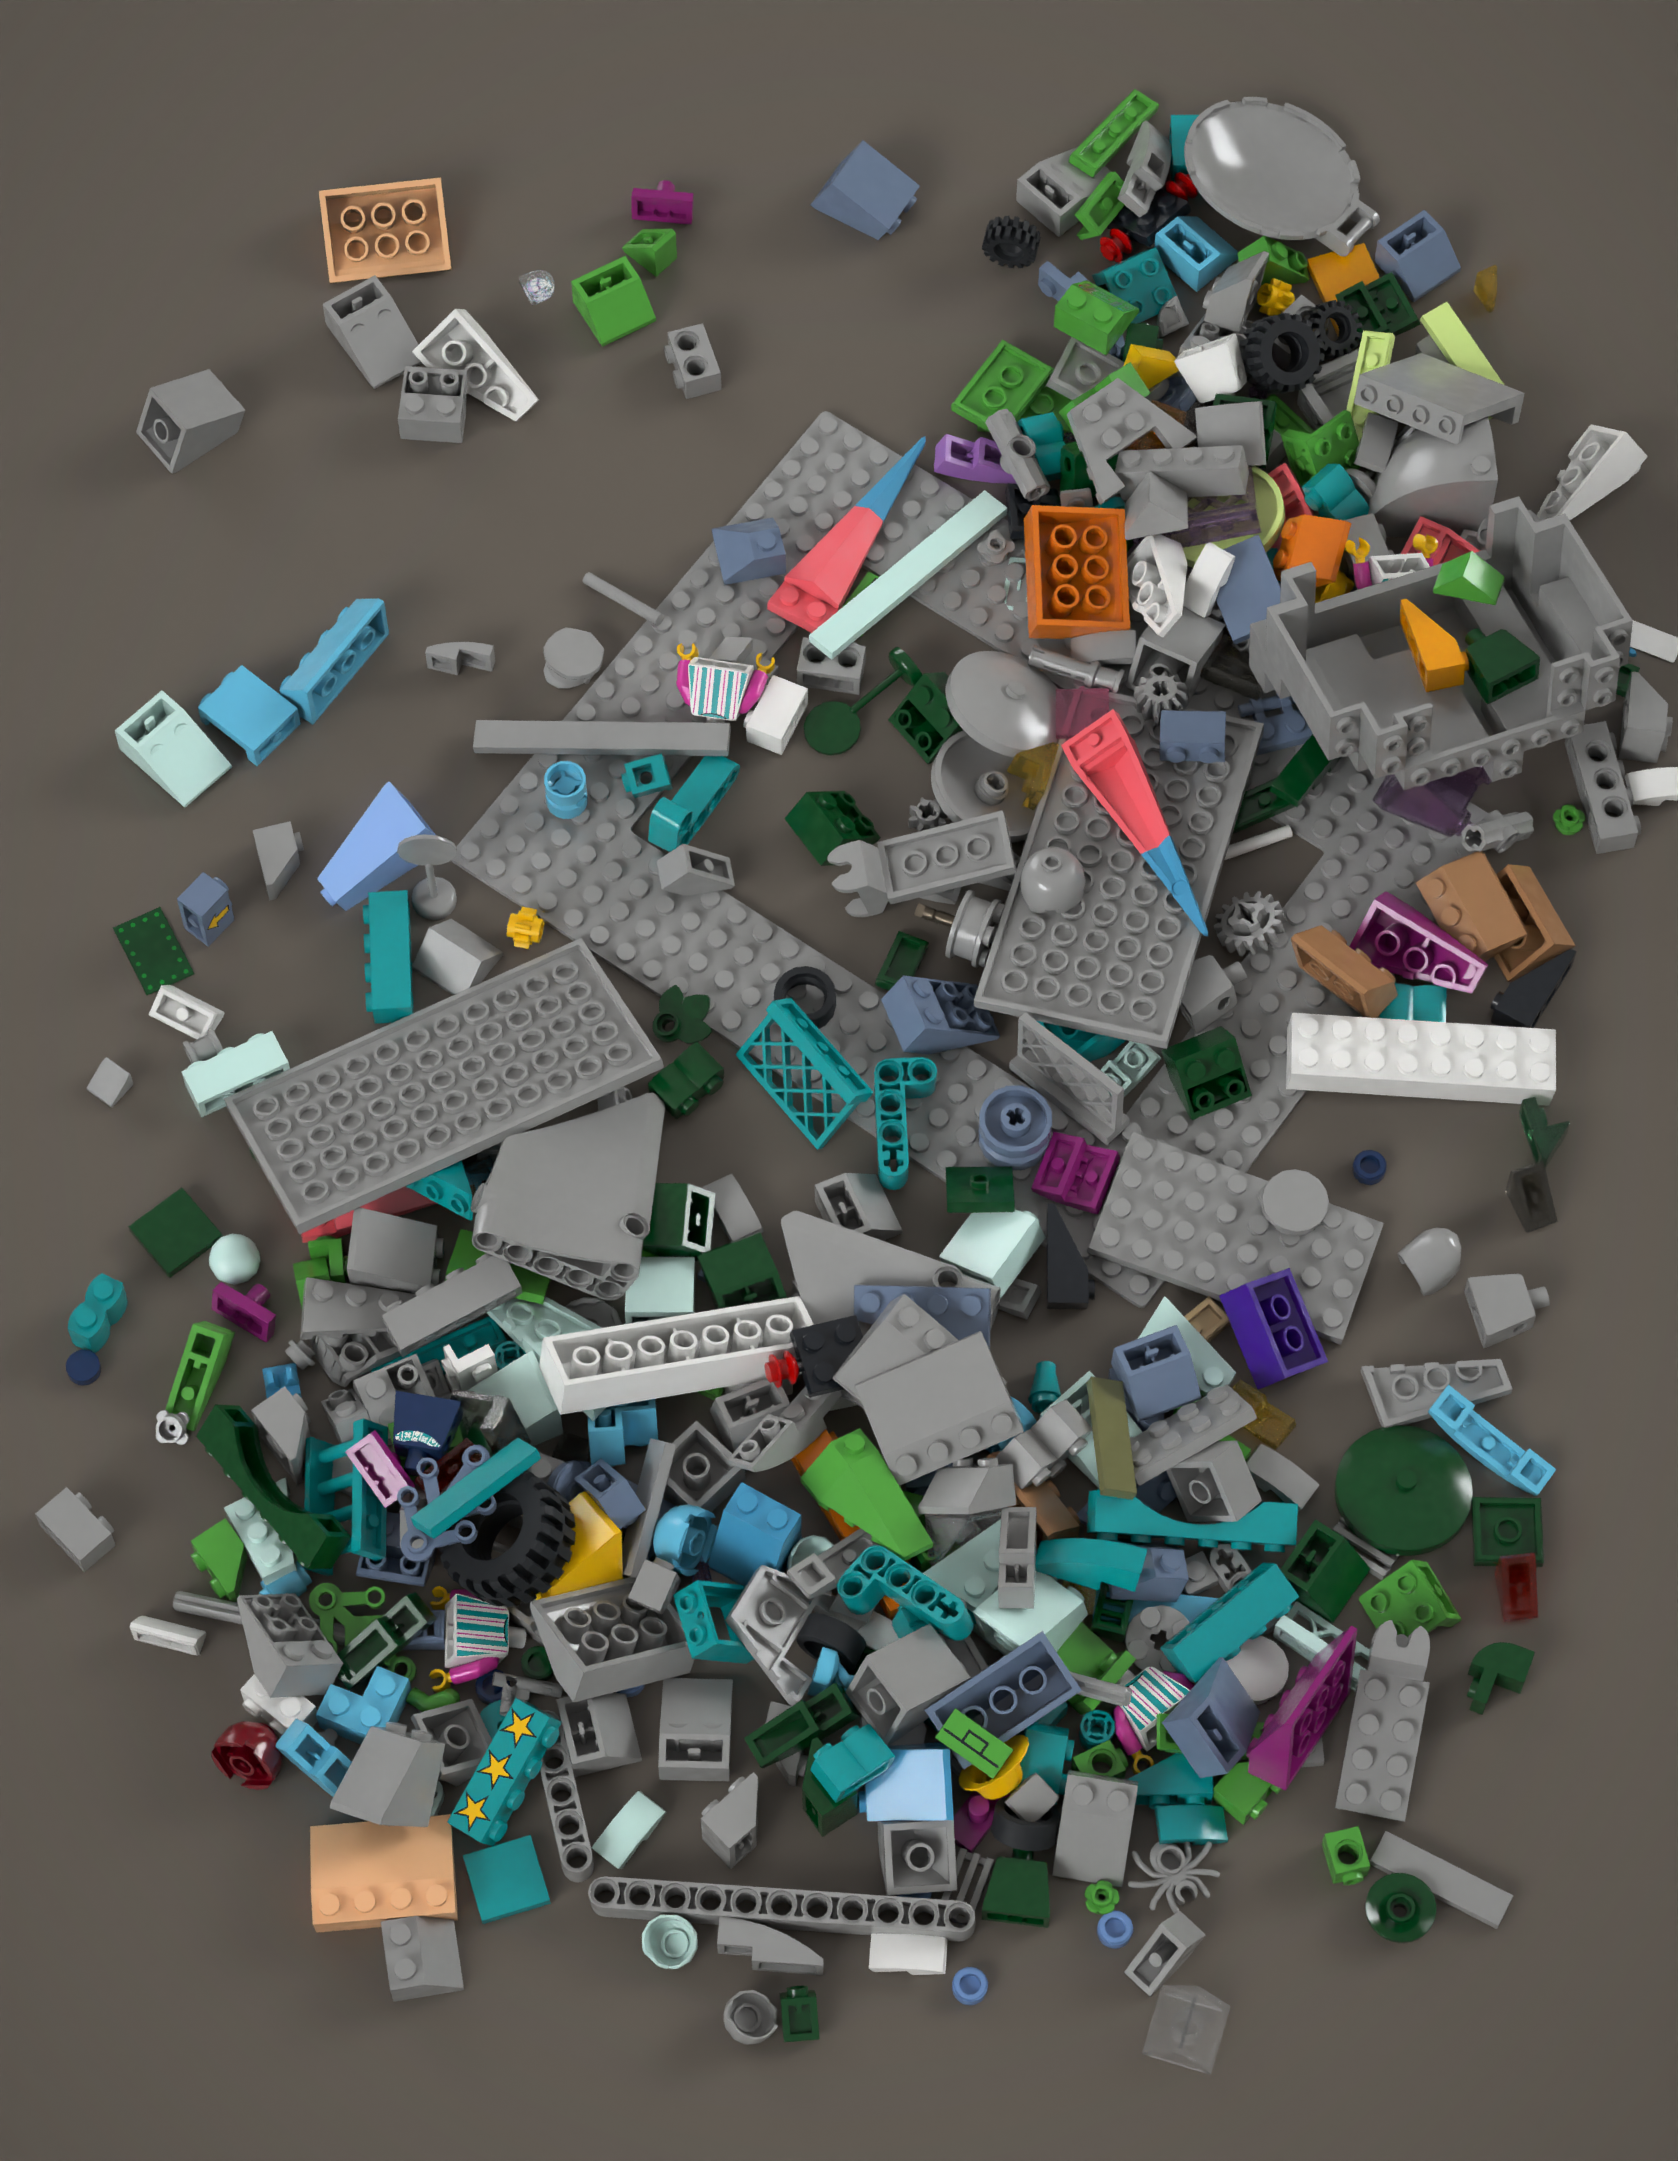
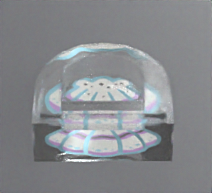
(537, 286)

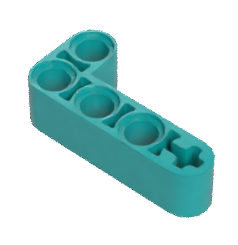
(679, 819)
(895, 1122)
(911, 1596)

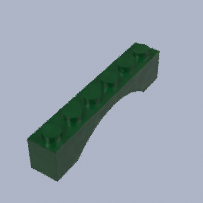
(235, 1444)

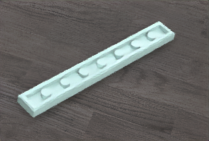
(907, 575)

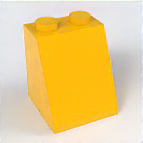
(596, 1550)

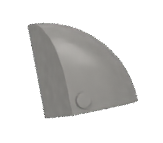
(1437, 481)

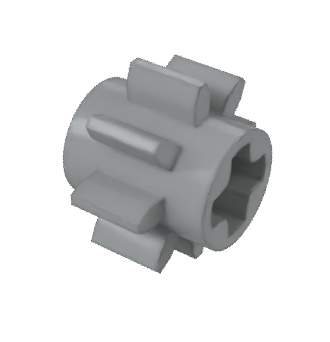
(926, 815)

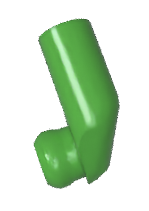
(425, 1702)

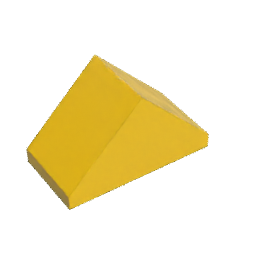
(1151, 364)

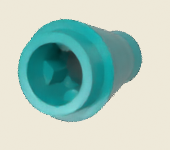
(1045, 1386)

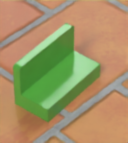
(1100, 207)

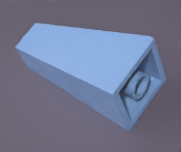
(369, 853)

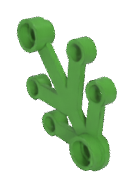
(353, 1624)

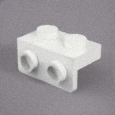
(469, 1369)

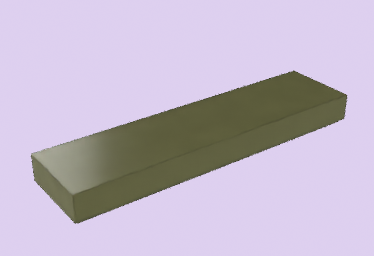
(1111, 1438)

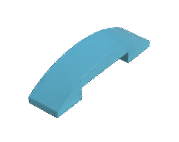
(1488, 1444)

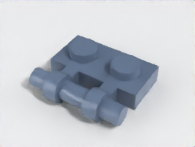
(1279, 730)

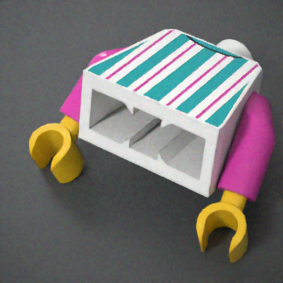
(1388, 567)
(719, 687)
(474, 1636)
(1151, 1694)

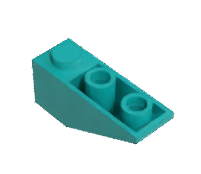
(1172, 1783)

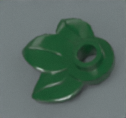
(685, 1013)

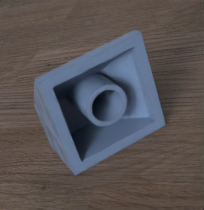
(749, 550)
(1162, 1574)

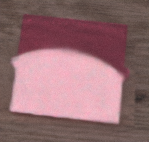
(1079, 709)

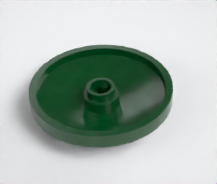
(1403, 1490)

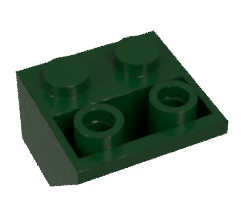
(925, 716)
(829, 820)
(1207, 1072)
(680, 1221)
(741, 1273)
(1324, 1571)
(819, 1805)

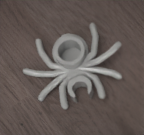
(1173, 1872)

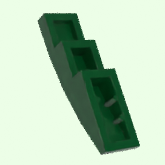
(1303, 772)

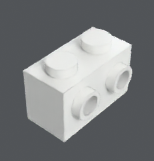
(776, 714)
(279, 1710)

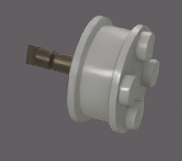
(971, 927)

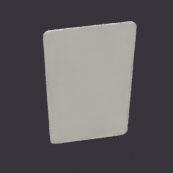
(1654, 642)

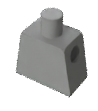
(1210, 991)
(1503, 1306)

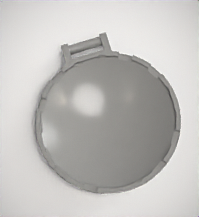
(1277, 172)

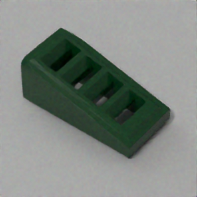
(1107, 1629)

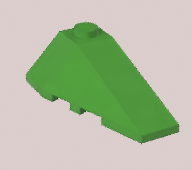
(862, 1489)

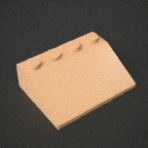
(385, 230)
(381, 1873)

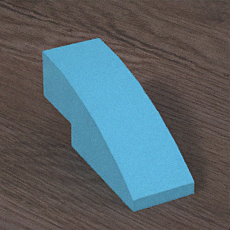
(314, 1755)

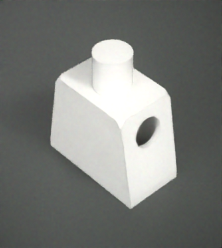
(1213, 368)

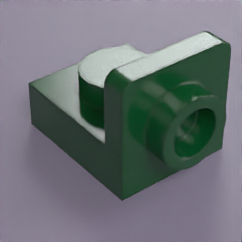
(799, 2014)

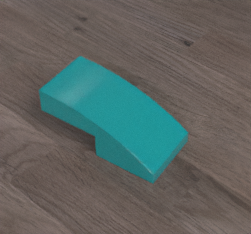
(1191, 1824)

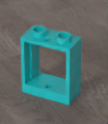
(700, 1631)

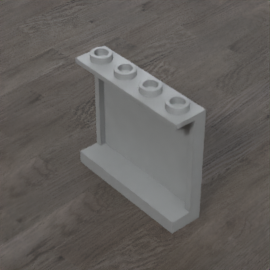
(1436, 396)

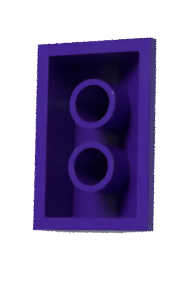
(1273, 1328)

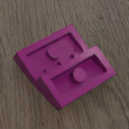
(1075, 1173)

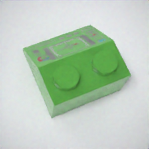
(1093, 315)

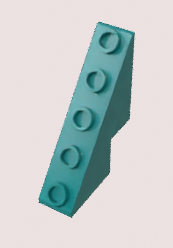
(448, 1188)

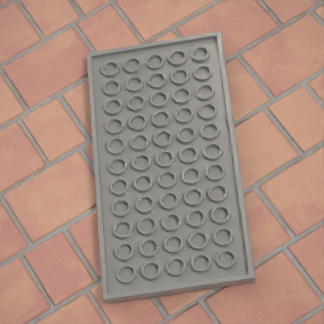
(1128, 945)
(442, 1085)

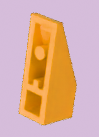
(1433, 649)

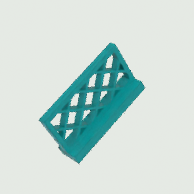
(815, 1050)

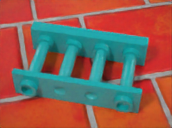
(366, 1510)

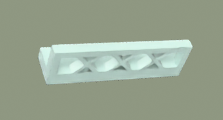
(1309, 1643)

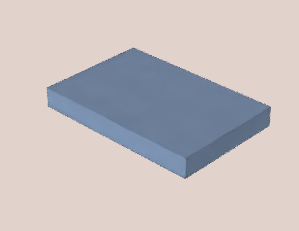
(1248, 589)

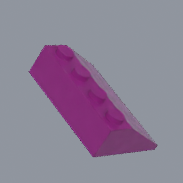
(1304, 1713)

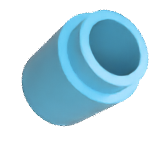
(294, 1582)

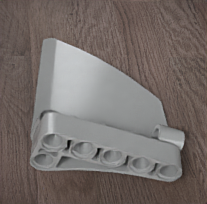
(575, 1197)
(833, 1259)

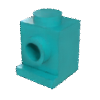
(653, 765)

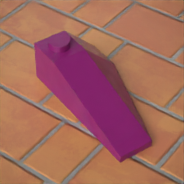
(1415, 947)

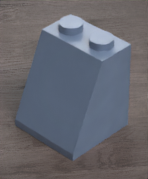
(867, 192)

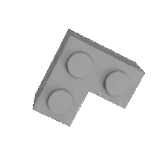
(1046, 1445)

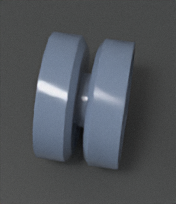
(1015, 1127)

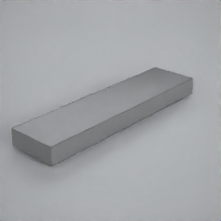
(650, 1493)
(1444, 1879)

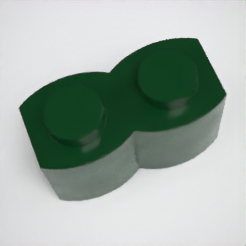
(687, 1080)

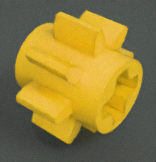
(1275, 297)
(525, 927)

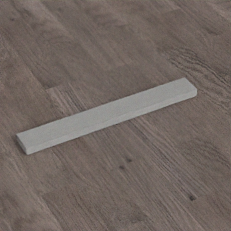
(602, 738)

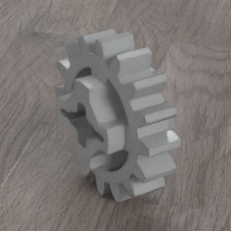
(1250, 923)

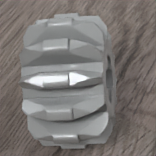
(1160, 694)

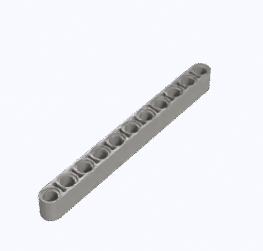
(766, 1898)

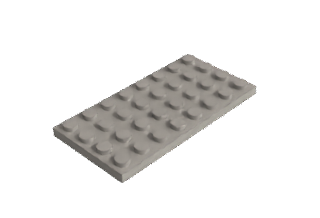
(1208, 1233)

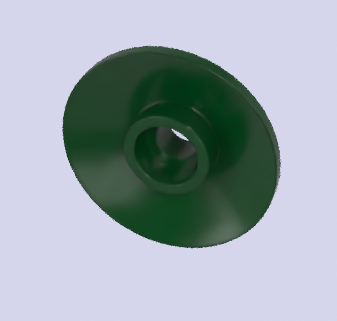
(1401, 1891)

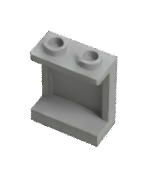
(1326, 401)

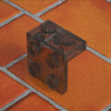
(495, 1413)

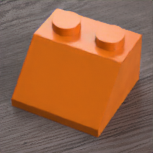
(1314, 541)

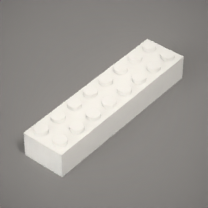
(1420, 1059)
(668, 1354)

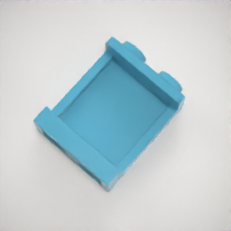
(250, 713)

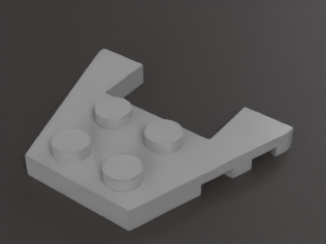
(1114, 421)
(768, 1622)

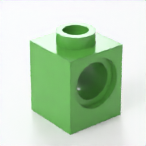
(1105, 1753)
(1348, 1841)

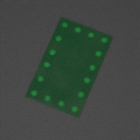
(153, 950)

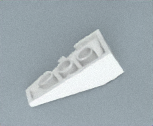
(491, 378)
(1598, 466)
(1157, 581)

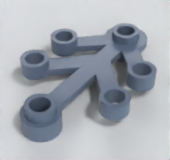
(432, 1492)

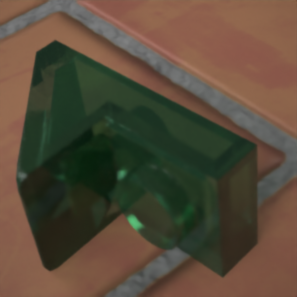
(1541, 1138)

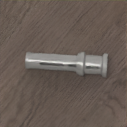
(1091, 674)

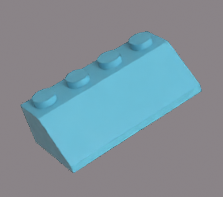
(336, 658)

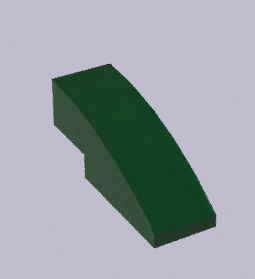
(384, 1639)
(801, 1724)

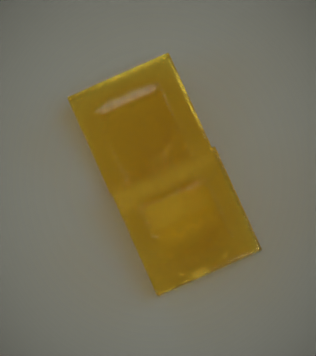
(1271, 1423)

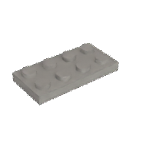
(1188, 1432)

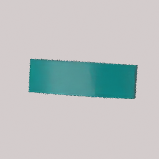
(1091, 1562)

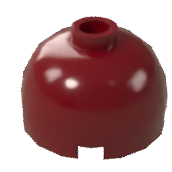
(249, 1753)

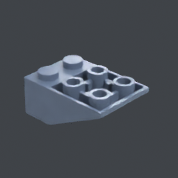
(937, 1015)
(1214, 1722)

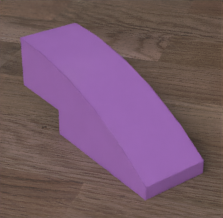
(970, 460)

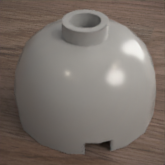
(1052, 880)

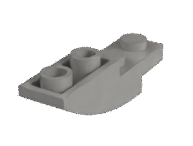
(1148, 169)
(784, 1436)

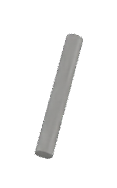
(623, 598)

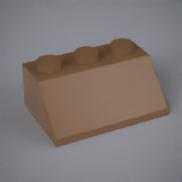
(1473, 905)
(1546, 931)
(1344, 970)
(1053, 1518)

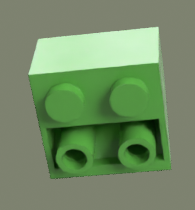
(612, 301)

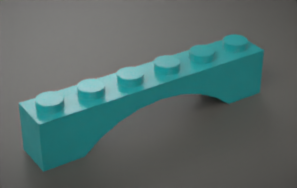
(1266, 1524)

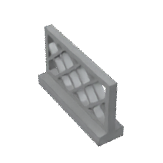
(1069, 1080)

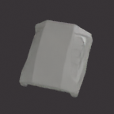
(353, 1354)

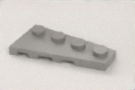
(344, 1308)
(1407, 1392)

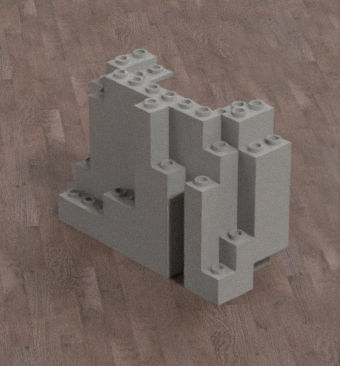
(1362, 688)

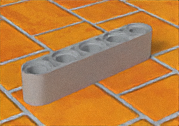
(567, 1811)

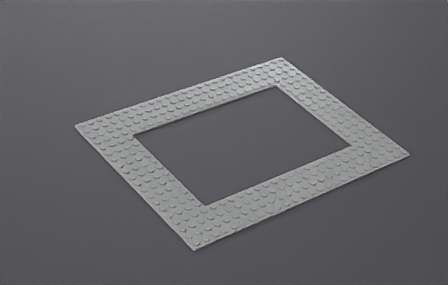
(605, 886)

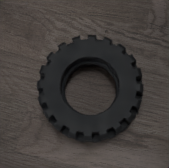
(531, 1560)

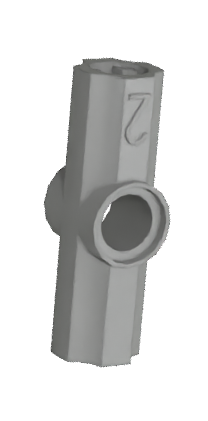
(1017, 455)
(1497, 831)

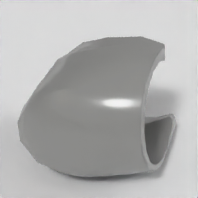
(1432, 1258)

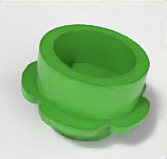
(1565, 826)
(1101, 1906)

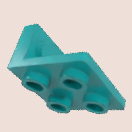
(1140, 282)

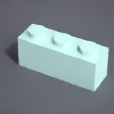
(233, 1071)

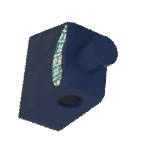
(424, 1427)

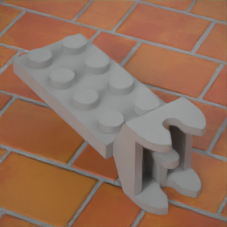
(923, 862)
(1386, 1725)

